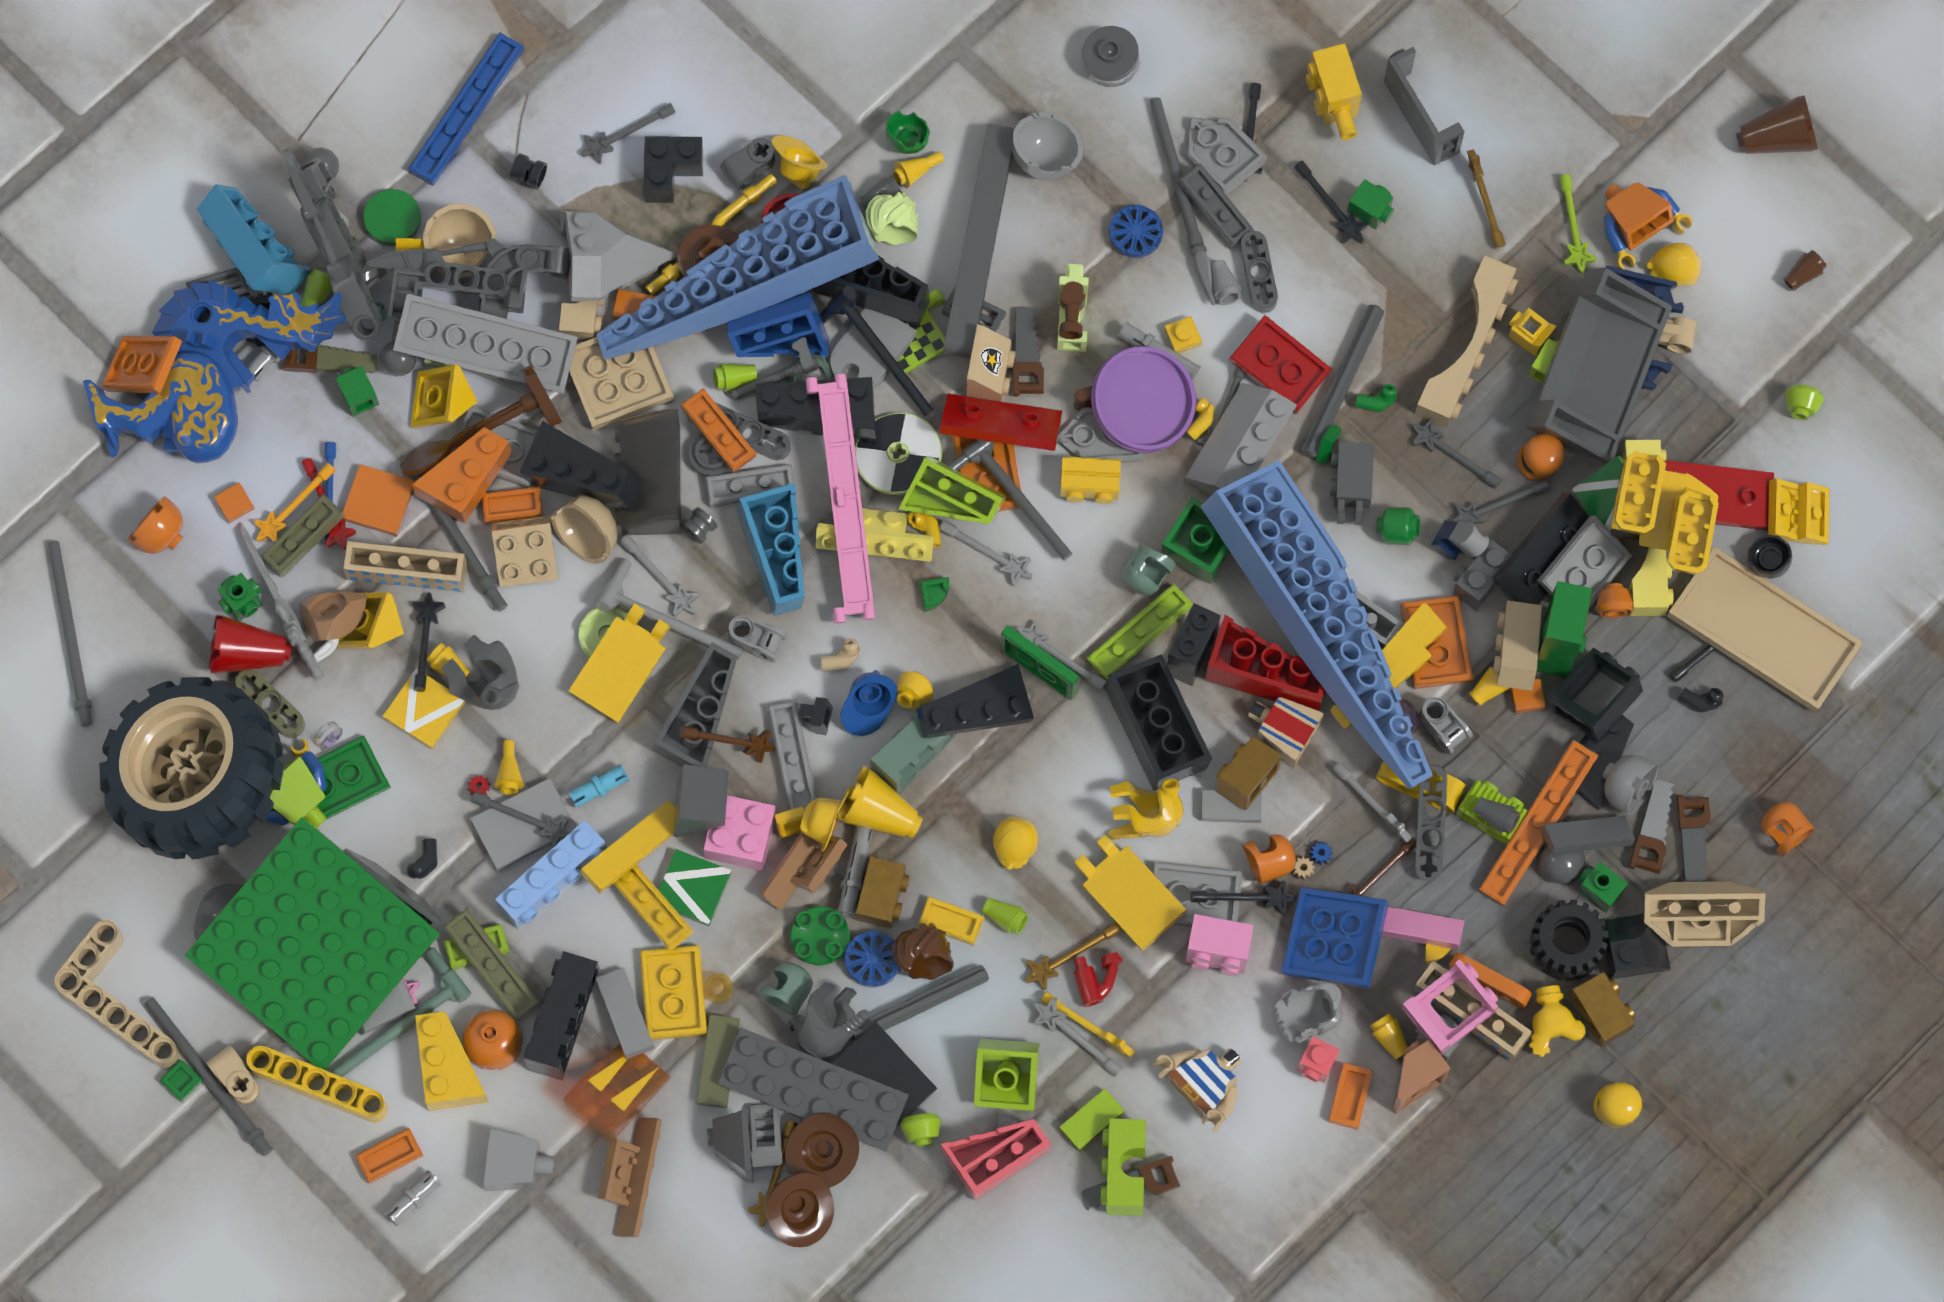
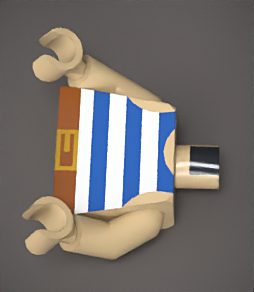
(1203, 1081)

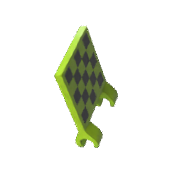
(929, 339)

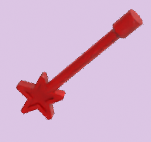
(339, 532)

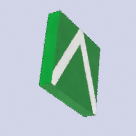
(1599, 491)
(694, 886)

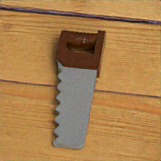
(1653, 828)

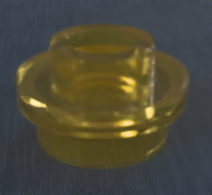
(718, 979)

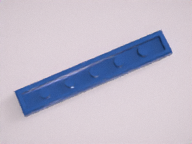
(466, 109)

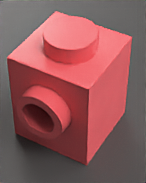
(1318, 1060)

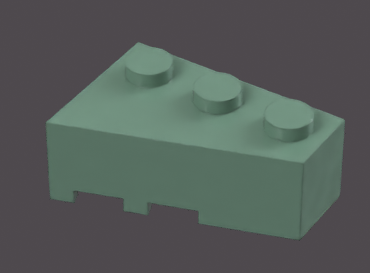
(907, 755)

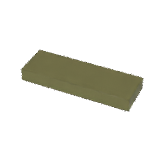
(303, 535)
(719, 1043)

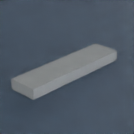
(792, 754)

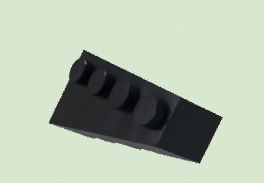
(883, 290)
(561, 1015)

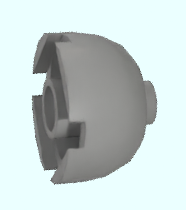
(1628, 781)

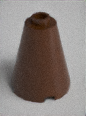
(1780, 130)

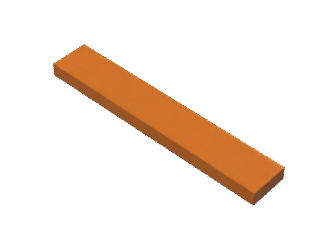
(1544, 810)

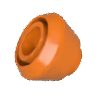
(1614, 601)

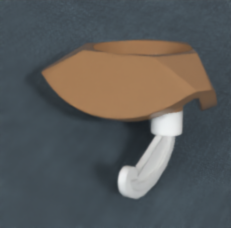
(331, 617)

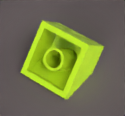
(1006, 1074)

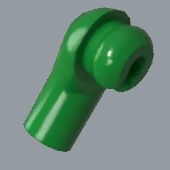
(1380, 401)

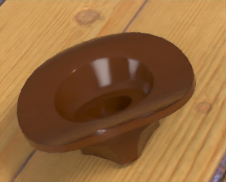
(702, 243)
(824, 1147)
(800, 1209)

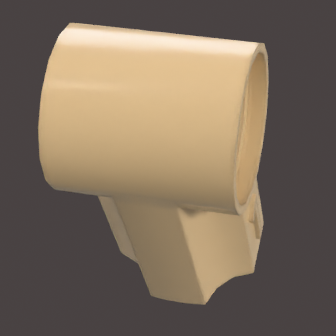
(1679, 335)

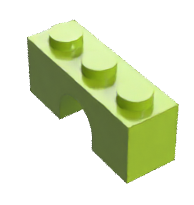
(1124, 1141)

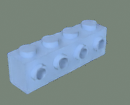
(550, 875)

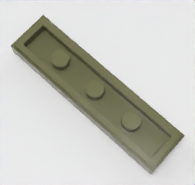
(491, 964)

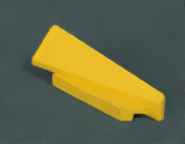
(1407, 650)

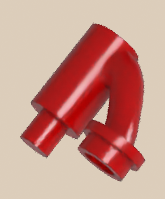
(1089, 989)

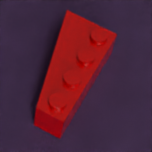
(1261, 667)

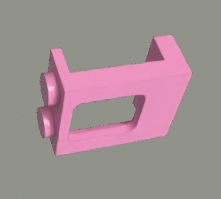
(1432, 1025)

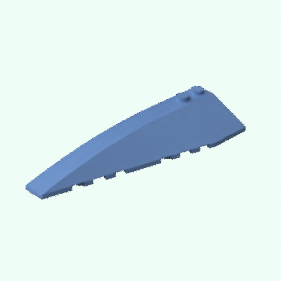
(789, 253)

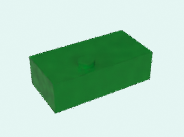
(1563, 629)

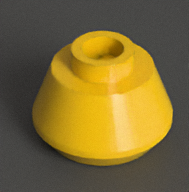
(913, 690)

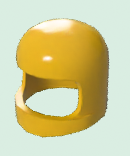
(1618, 1104)

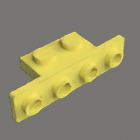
(884, 537)

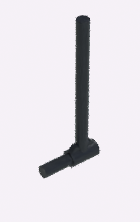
(843, 304)

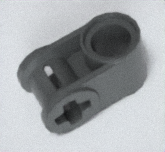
(746, 166)

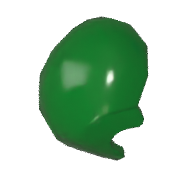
(907, 132)

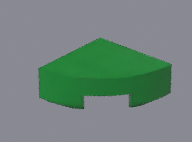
(1327, 443)
(934, 592)

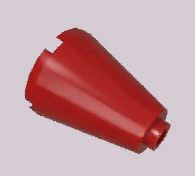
(245, 647)

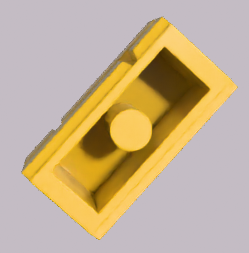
(1090, 479)

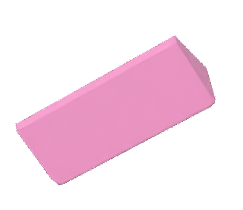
(1423, 928)

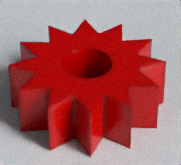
(478, 780)

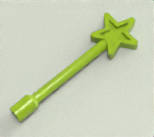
(1578, 252)

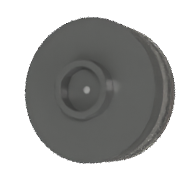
(1111, 56)

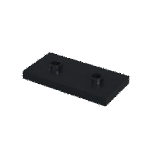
(1538, 550)

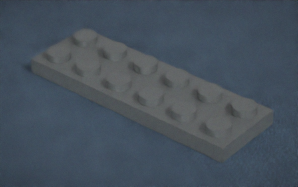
(812, 1086)

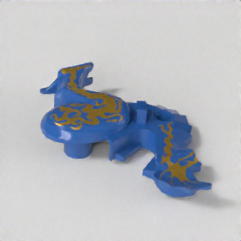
(198, 396)

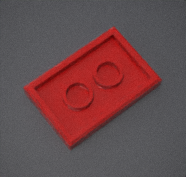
(1280, 362)

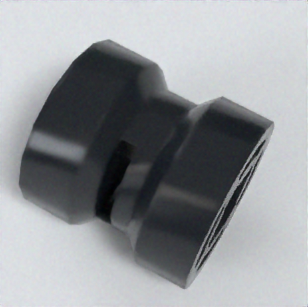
(528, 171)

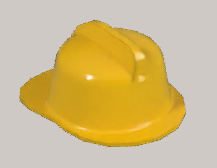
(798, 160)
(820, 818)

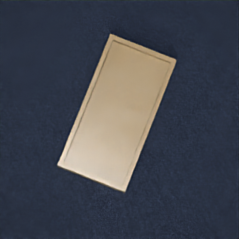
(1765, 630)

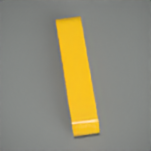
(327, 1094)

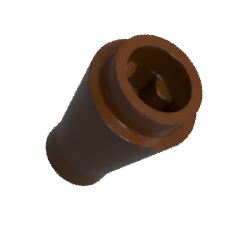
(1805, 270)

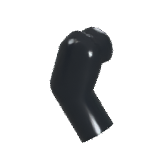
(1703, 702)
(426, 863)

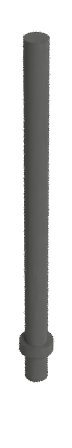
(82, 702)
(254, 1135)

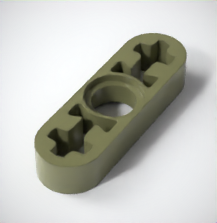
(291, 712)

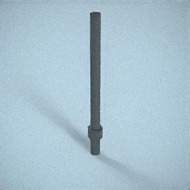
(485, 582)

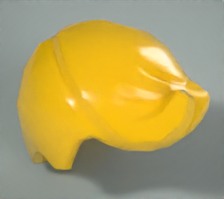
(1676, 263)
(1015, 841)

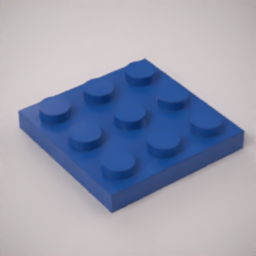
(1335, 937)

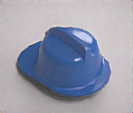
(868, 703)

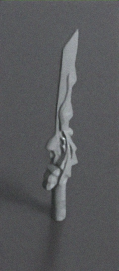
(289, 619)

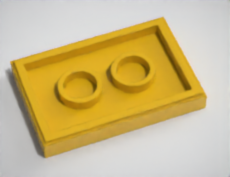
(673, 992)

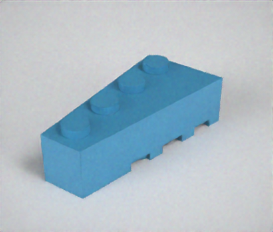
(251, 242)

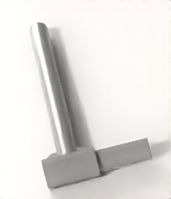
(613, 596)

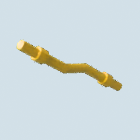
(749, 196)

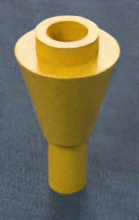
(909, 171)
(509, 777)

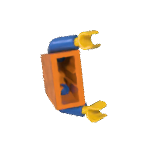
(1638, 215)

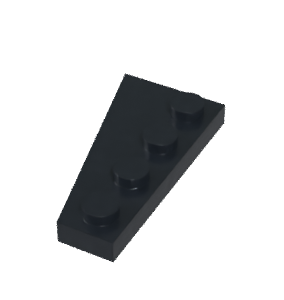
(982, 705)

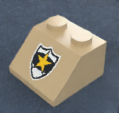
(989, 365)

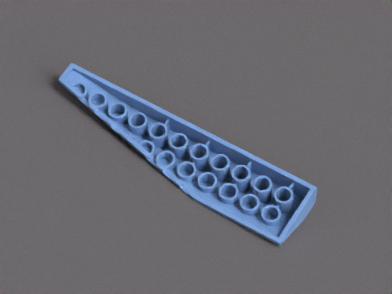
(1316, 606)

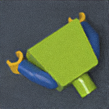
(300, 790)

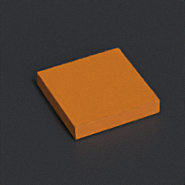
(378, 500)

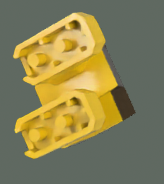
(1665, 512)

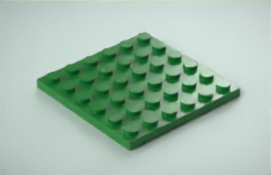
(312, 944)

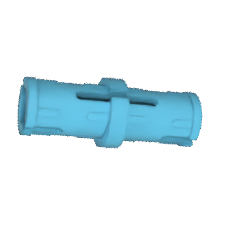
(599, 785)

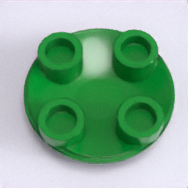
(819, 935)

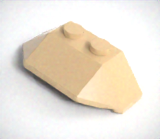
(1703, 912)

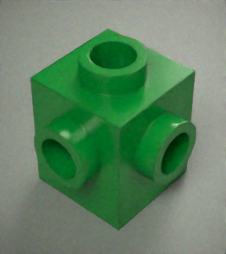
(244, 604)

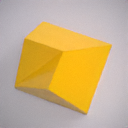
(440, 396)
(378, 624)

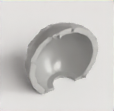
(1046, 146)

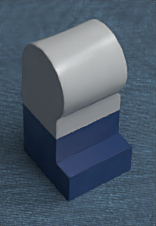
(1459, 537)

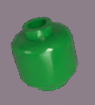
(1398, 526)

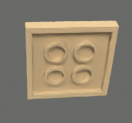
(617, 385)

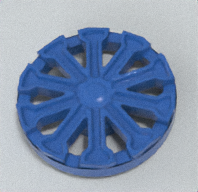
(1136, 231)
(871, 959)

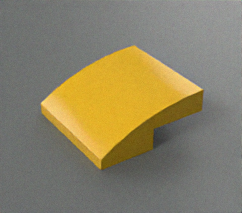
(1799, 512)

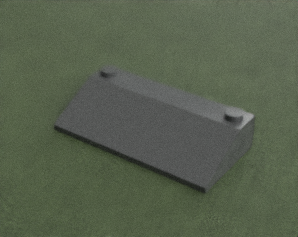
(1599, 364)

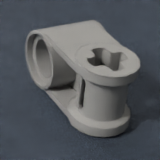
(758, 638)
(1445, 726)

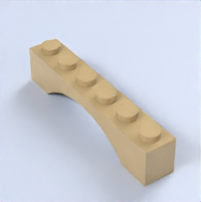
(1443, 391)

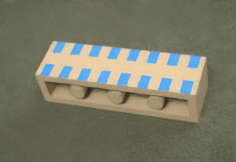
(405, 566)
(1460, 1002)

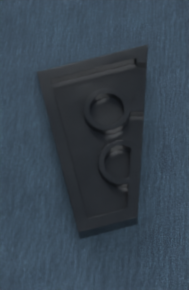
(1609, 750)

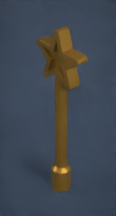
(1477, 172)
(1045, 970)
(760, 1208)

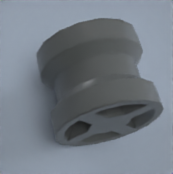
(699, 525)

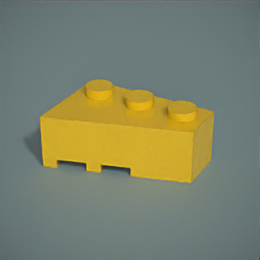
(445, 1067)

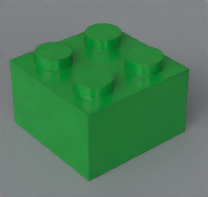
(1195, 543)

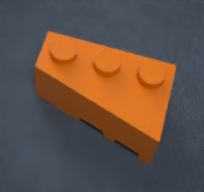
(464, 475)

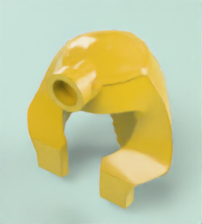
(1158, 811)

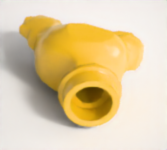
(1553, 1021)

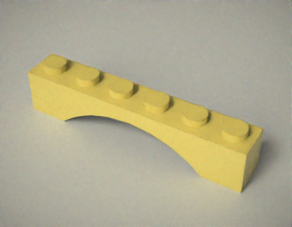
(1650, 584)

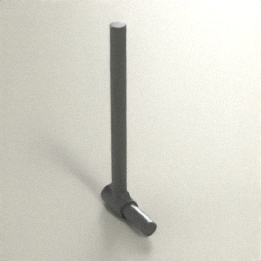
(981, 451)

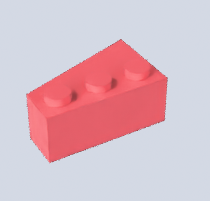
(995, 1156)

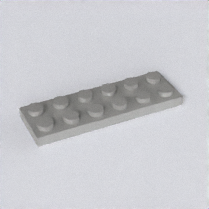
(484, 342)

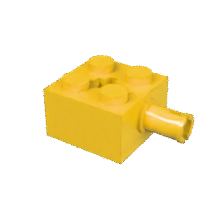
(1335, 88)

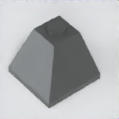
(732, 1142)

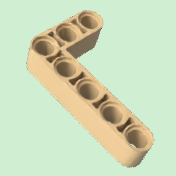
(108, 1004)

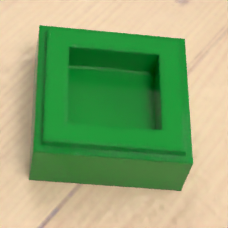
(181, 1080)

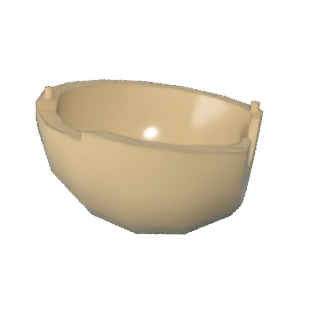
(455, 227)
(586, 528)

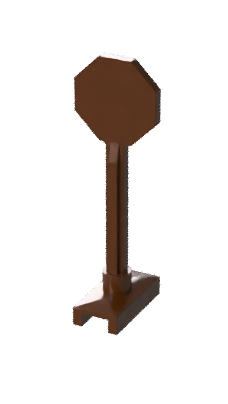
(434, 452)

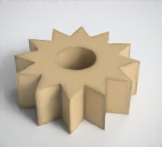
(1308, 864)

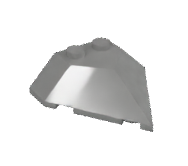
(606, 255)

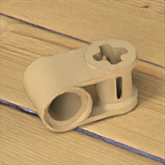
(231, 1073)

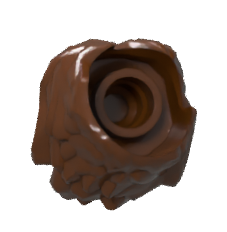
(923, 952)

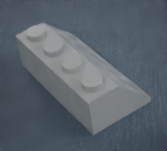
(1240, 438)

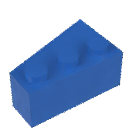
(778, 327)

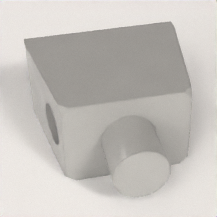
(514, 1162)

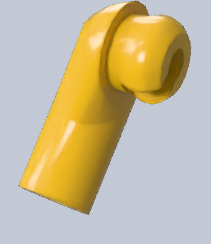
(1204, 419)
(927, 525)

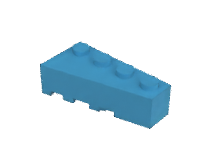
(774, 541)

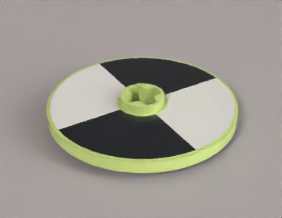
(895, 432)

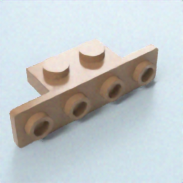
(803, 867)
(628, 1175)

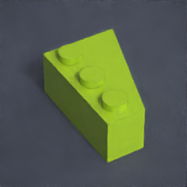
(951, 494)

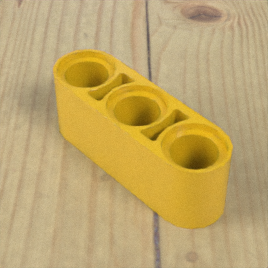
(1455, 787)

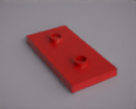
(1001, 422)
(1740, 492)

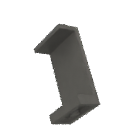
(1437, 144)

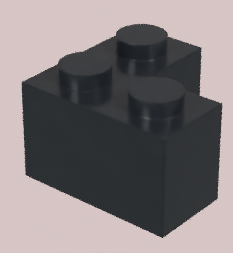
(669, 158)

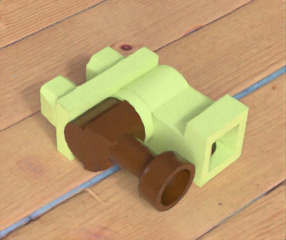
(1072, 301)

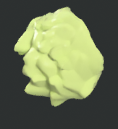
(892, 219)

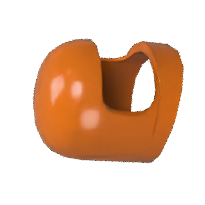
(1543, 455)
(1794, 823)
(1272, 862)

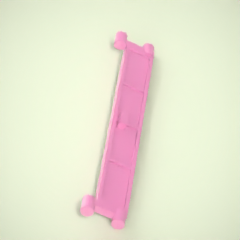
(845, 498)

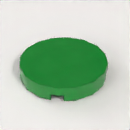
(392, 216)

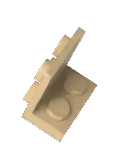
(524, 551)

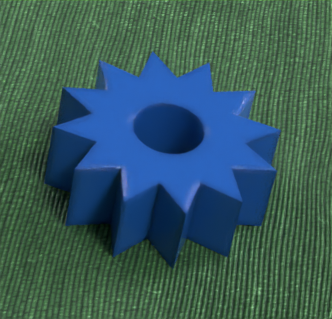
(1322, 847)

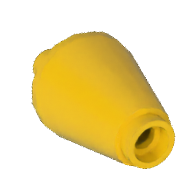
(878, 807)

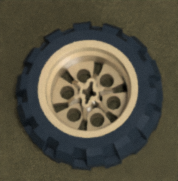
(174, 726)

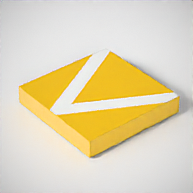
(424, 713)

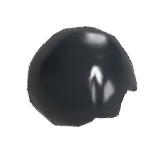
(1770, 556)

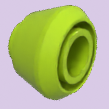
(1803, 401)
(921, 1128)

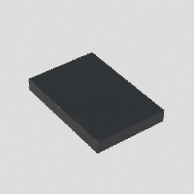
(882, 1060)

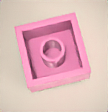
(744, 837)
(1219, 944)

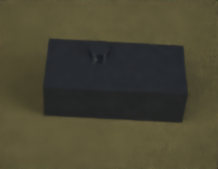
(1157, 721)

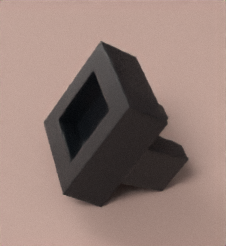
(817, 715)

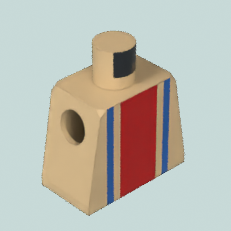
(1286, 727)

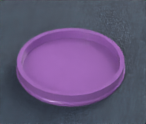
(1143, 399)

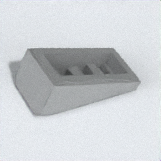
(765, 1153)

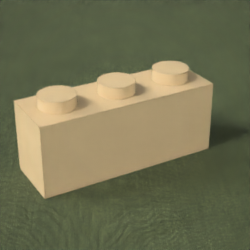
(1517, 645)

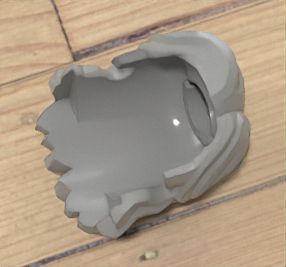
(1308, 1011)

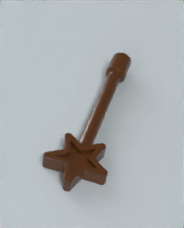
(754, 745)
(1405, 849)

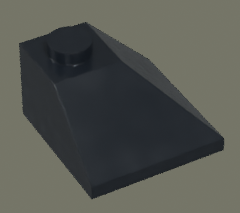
(1634, 948)

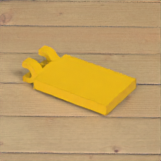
(620, 665)
(1130, 894)

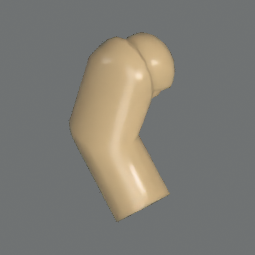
(844, 657)

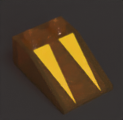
(615, 1092)

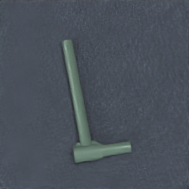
(452, 988)

